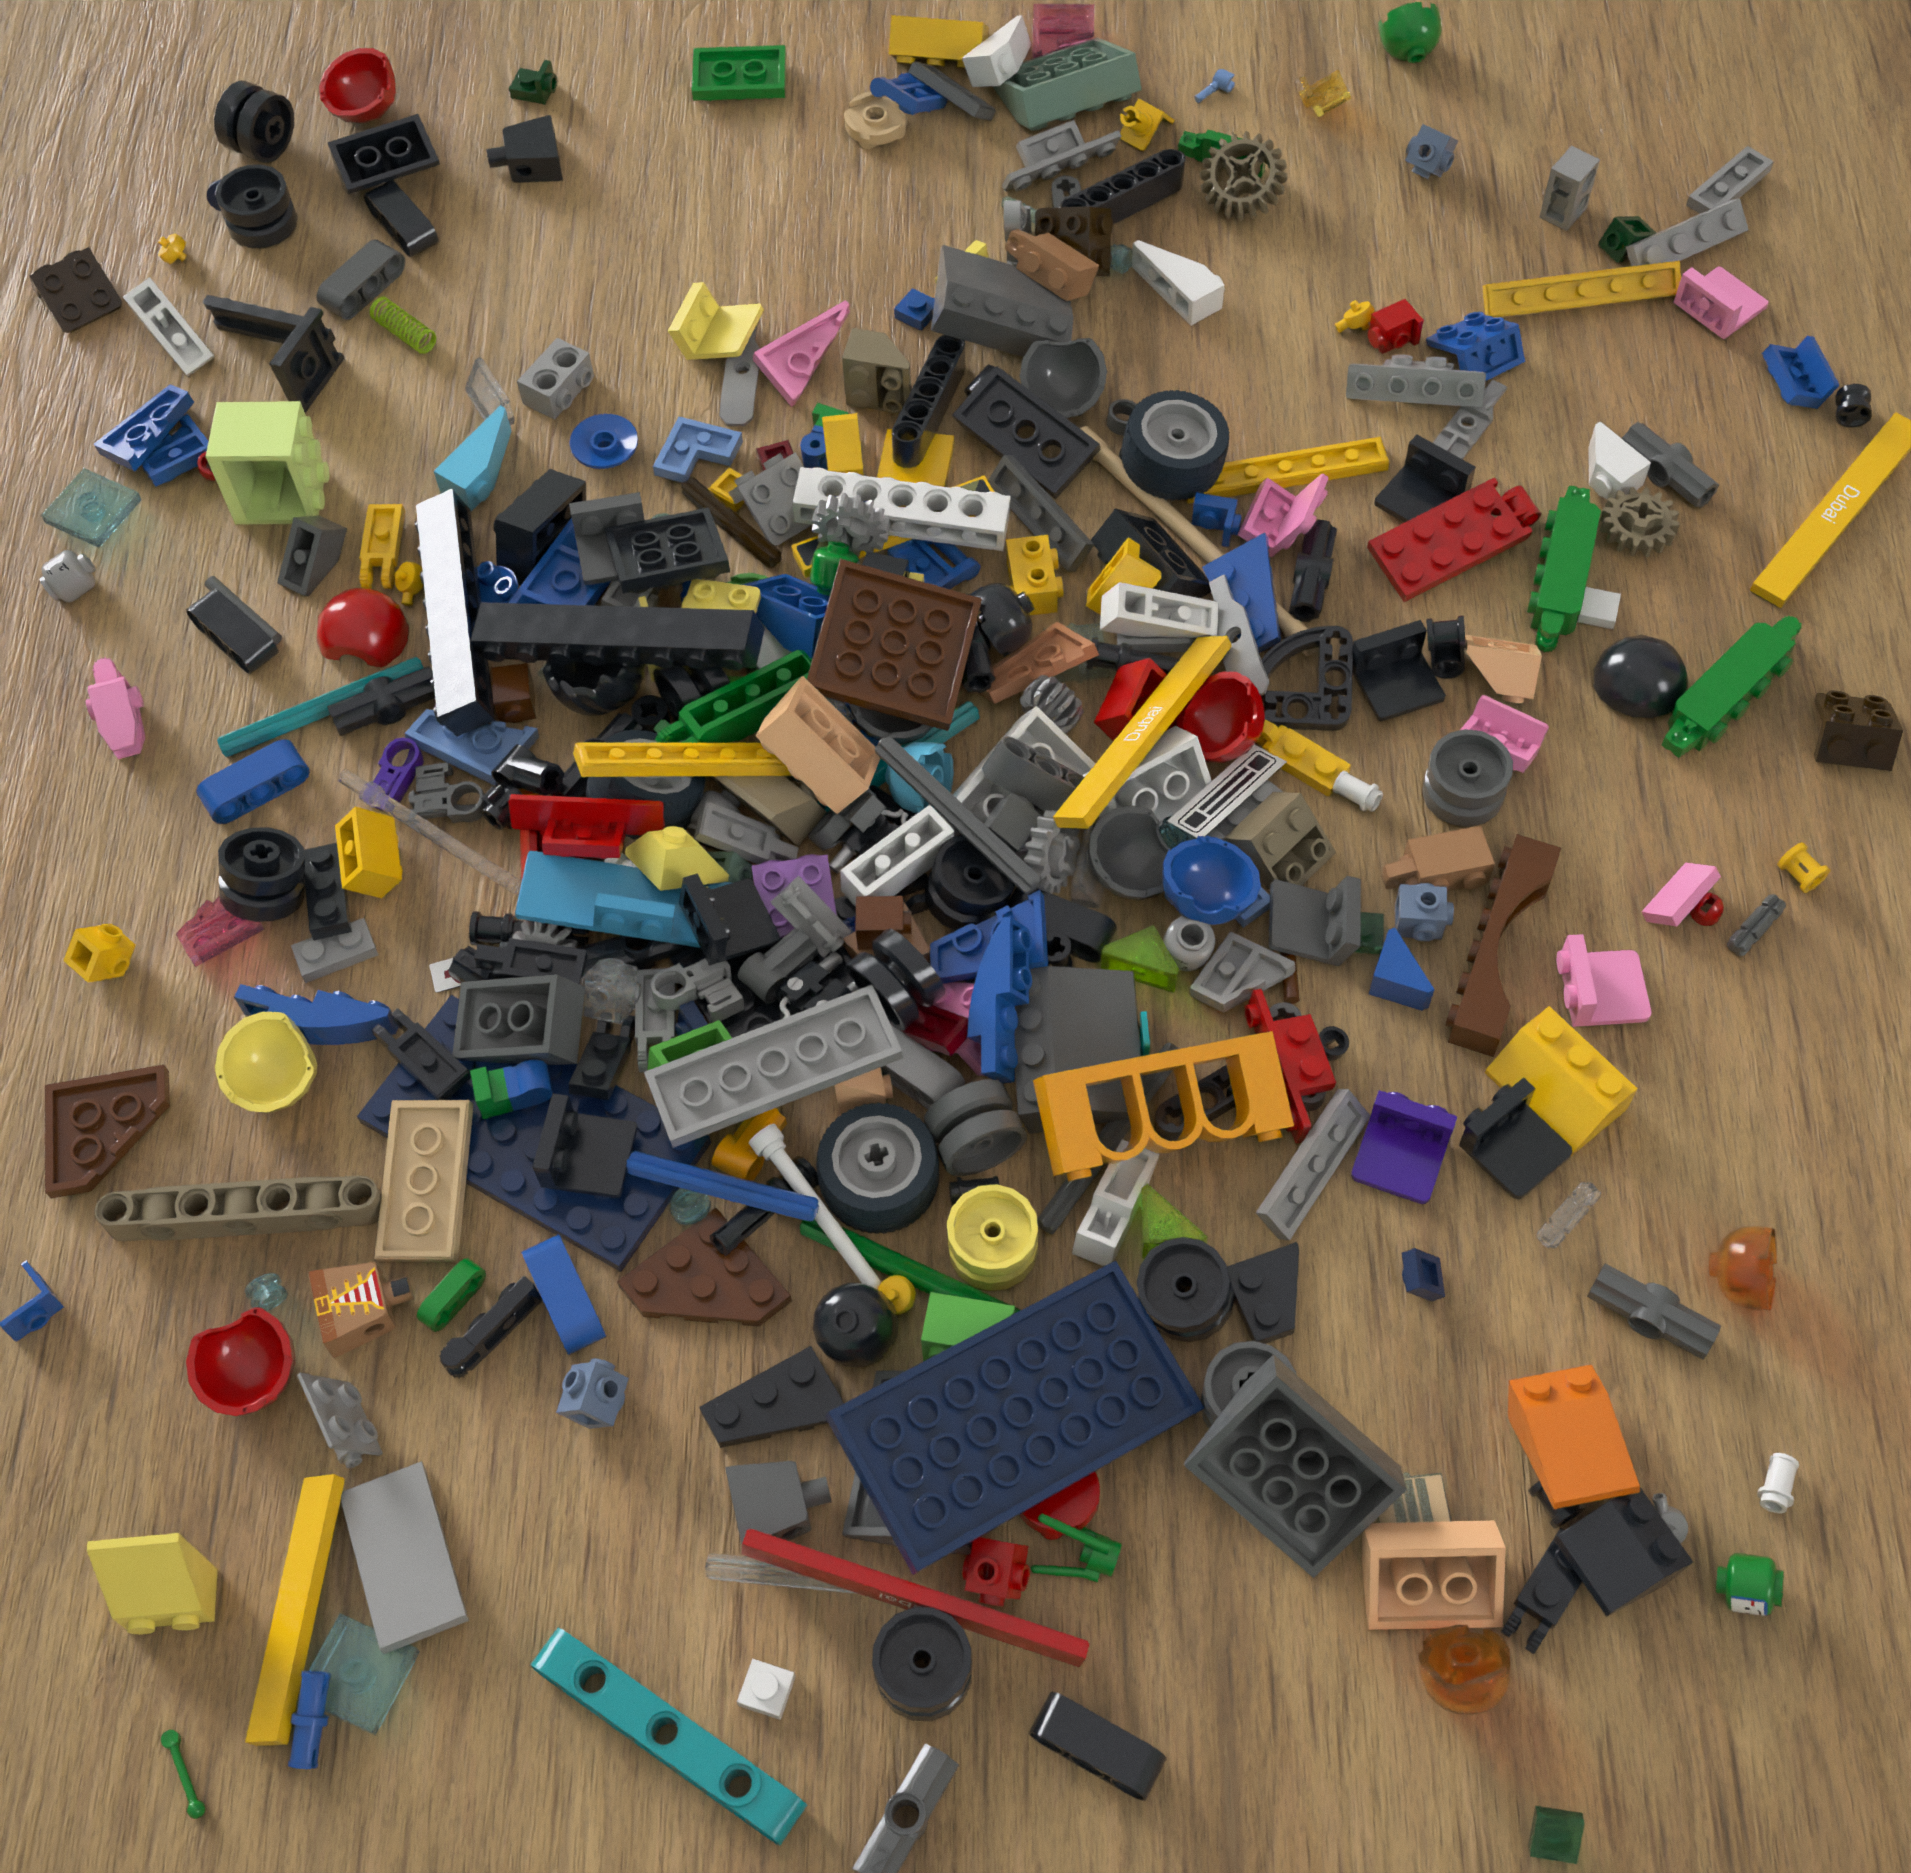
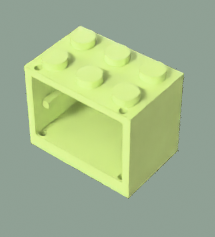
(266, 461)

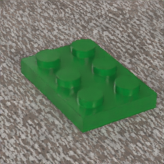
(739, 73)

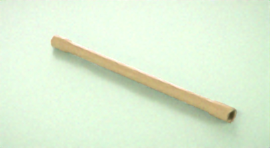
(1180, 525)

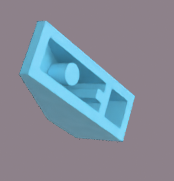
(476, 462)

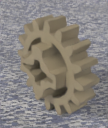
(1639, 521)

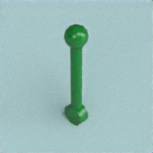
(171, 1741)

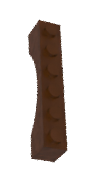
(1484, 1006)

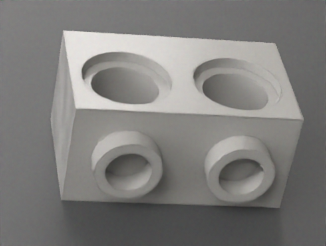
(1569, 188)
(556, 378)

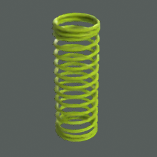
(383, 317)

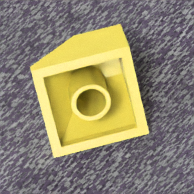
(671, 855)

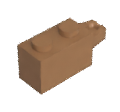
(1052, 263)
(1444, 860)

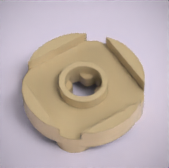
(869, 132)

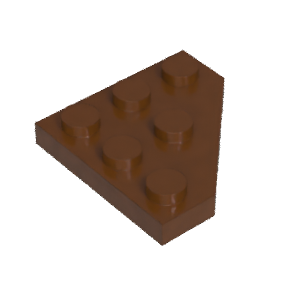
(96, 1123)
(702, 1284)

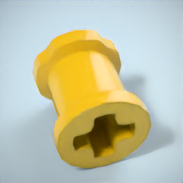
(1799, 854)

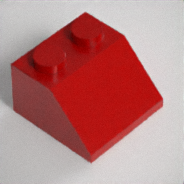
(1127, 694)

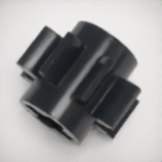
(497, 806)

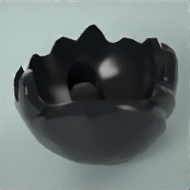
(593, 688)

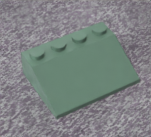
(1070, 82)

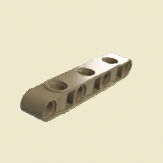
(239, 1208)

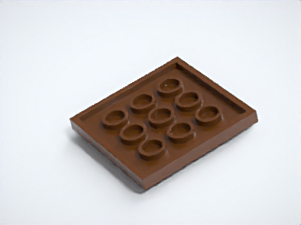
(894, 644)

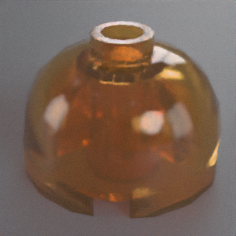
(1747, 1267)
(1465, 1669)

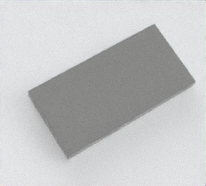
(403, 1558)

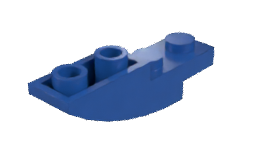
(999, 987)
(326, 1020)

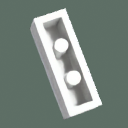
(897, 857)

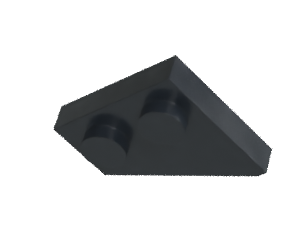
(1267, 1293)

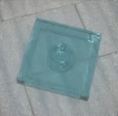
(91, 507)
(362, 1676)

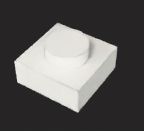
(766, 1689)

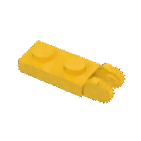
(381, 543)

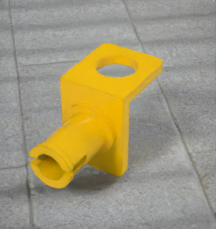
(1141, 123)

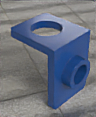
(35, 1312)

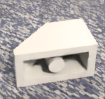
(1614, 463)

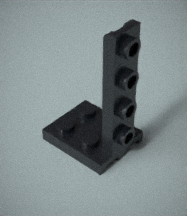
(307, 351)

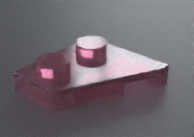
(1061, 26)
(214, 932)

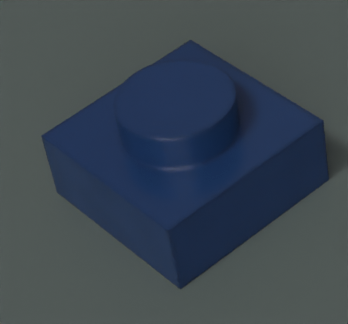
(689, 1018)
(1422, 1274)

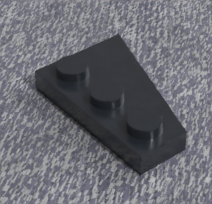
(773, 1402)

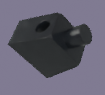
(529, 152)

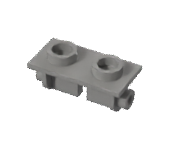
(810, 914)

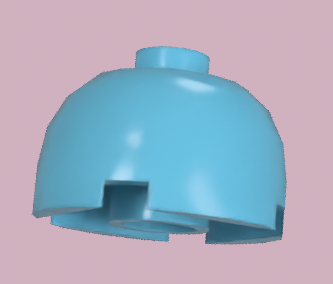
(935, 761)

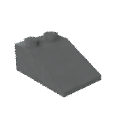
(519, 1020)

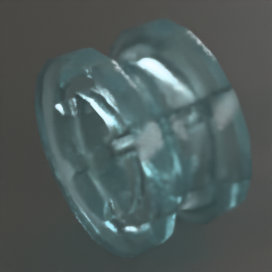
(266, 1291)

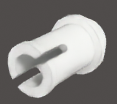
(1358, 791)
(1778, 1485)

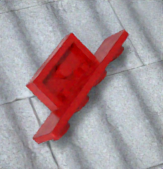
(585, 824)
(1300, 1058)

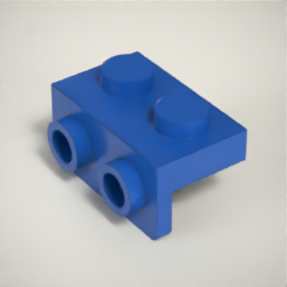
(1801, 373)

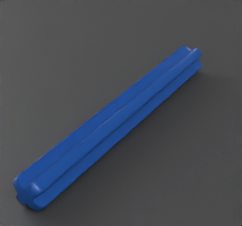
(723, 1186)

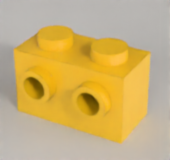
(1032, 570)
(368, 852)

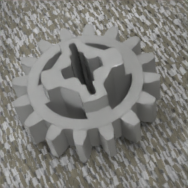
(851, 523)
(1052, 852)

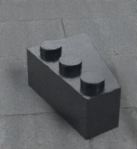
(535, 521)

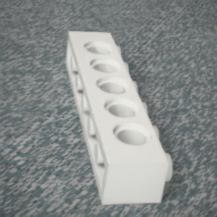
(921, 498)

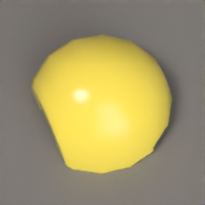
(265, 1063)

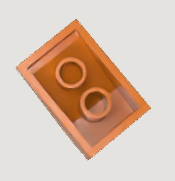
(1571, 1436)

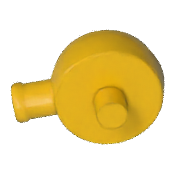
(172, 248)
(1356, 317)
(408, 581)
(900, 1292)

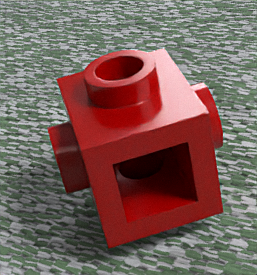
(996, 1570)

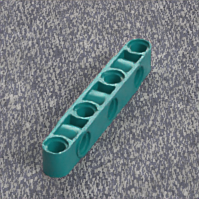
(694, 1751)

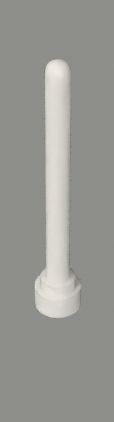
(771, 1146)

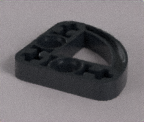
(1316, 703)

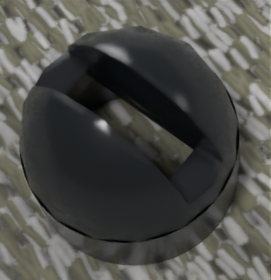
(1328, 1036)

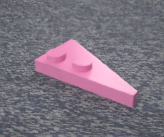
(796, 355)

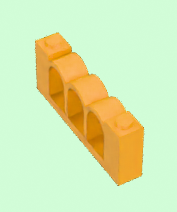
(1255, 1083)

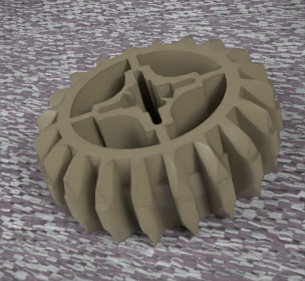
(1226, 159)

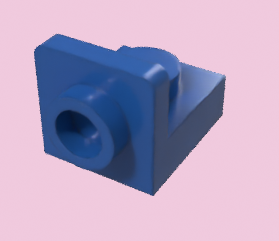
(1218, 514)

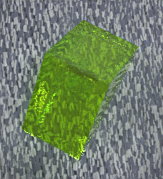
(1145, 956)
(1162, 1221)

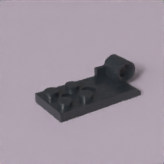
(1001, 406)

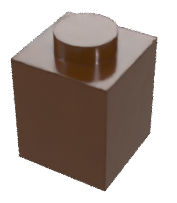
(513, 693)
(876, 915)

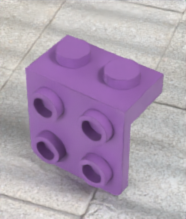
(775, 875)

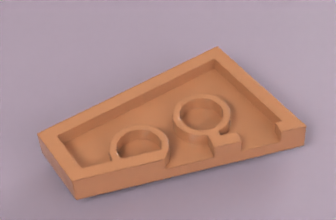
(1045, 654)

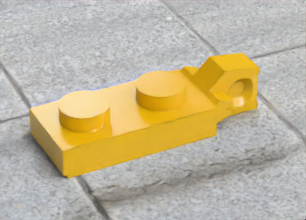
(1304, 758)

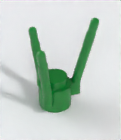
(1097, 1552)

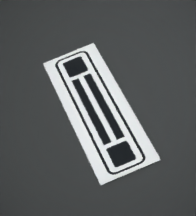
(1226, 792)

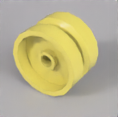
(992, 1237)

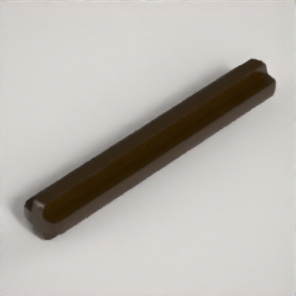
(732, 523)

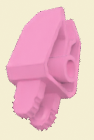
(116, 709)

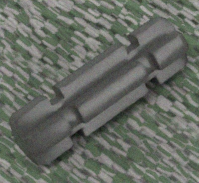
(1756, 925)

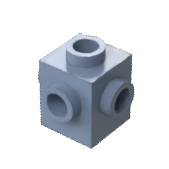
(1430, 152)
(1422, 911)
(592, 1394)

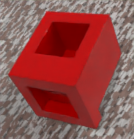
(1395, 327)

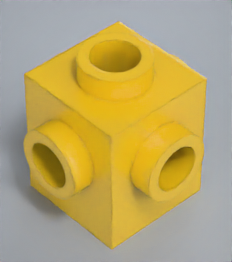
(99, 952)

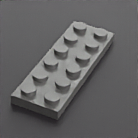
(773, 1065)

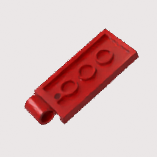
(1453, 537)

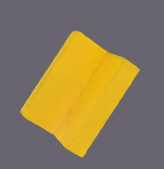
(1123, 568)

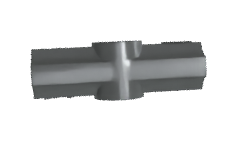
(1671, 465)
(1654, 1311)
(921, 1790)

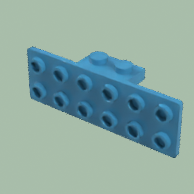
(601, 899)

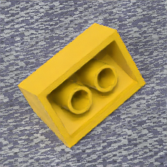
(934, 39)
(1573, 1082)

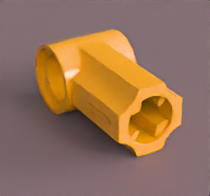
(734, 1152)

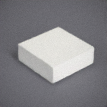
(1599, 608)

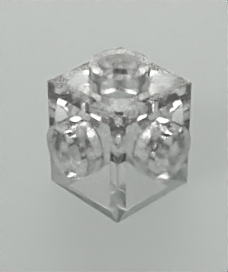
(610, 990)

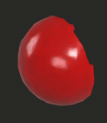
(358, 86)
(362, 625)
(1224, 716)
(241, 1363)

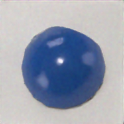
(1210, 880)

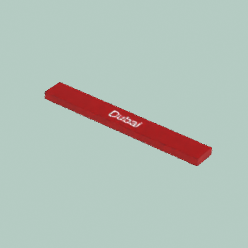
(909, 1595)

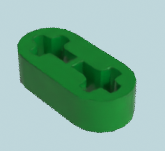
(451, 1295)

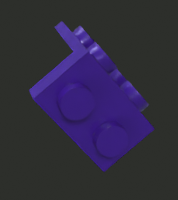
(1403, 1147)

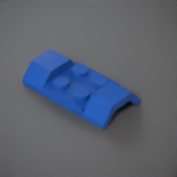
(559, 576)

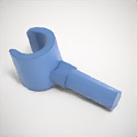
(1221, 80)

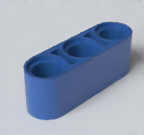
(252, 781)
(563, 1294)

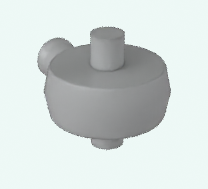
(1673, 1517)

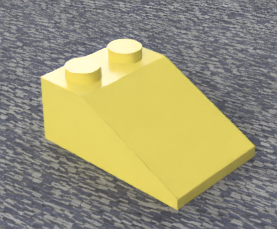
(155, 1582)

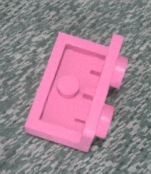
(1514, 729)

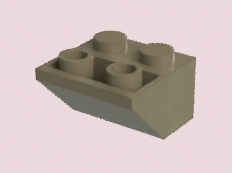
(875, 372)
(1283, 839)

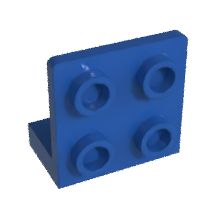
(1481, 343)

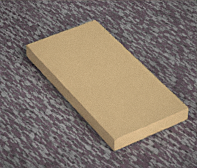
(424, 1181)

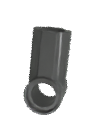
(768, 971)

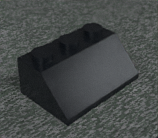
(382, 154)
(1157, 548)

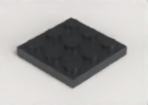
(667, 550)

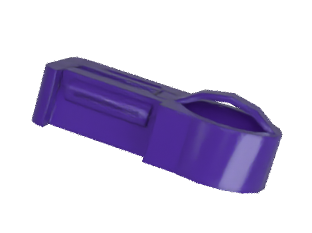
(398, 779)

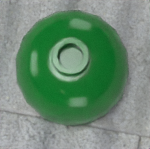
(1411, 31)

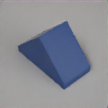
(1400, 976)

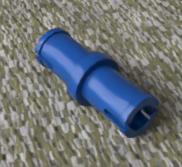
(309, 1720)

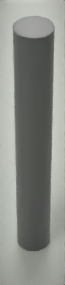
(212, 582)

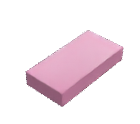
(1681, 894)

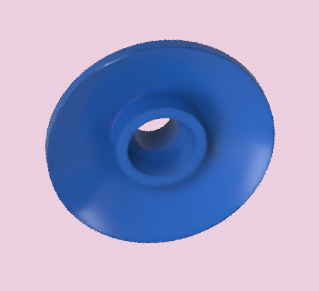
(603, 441)

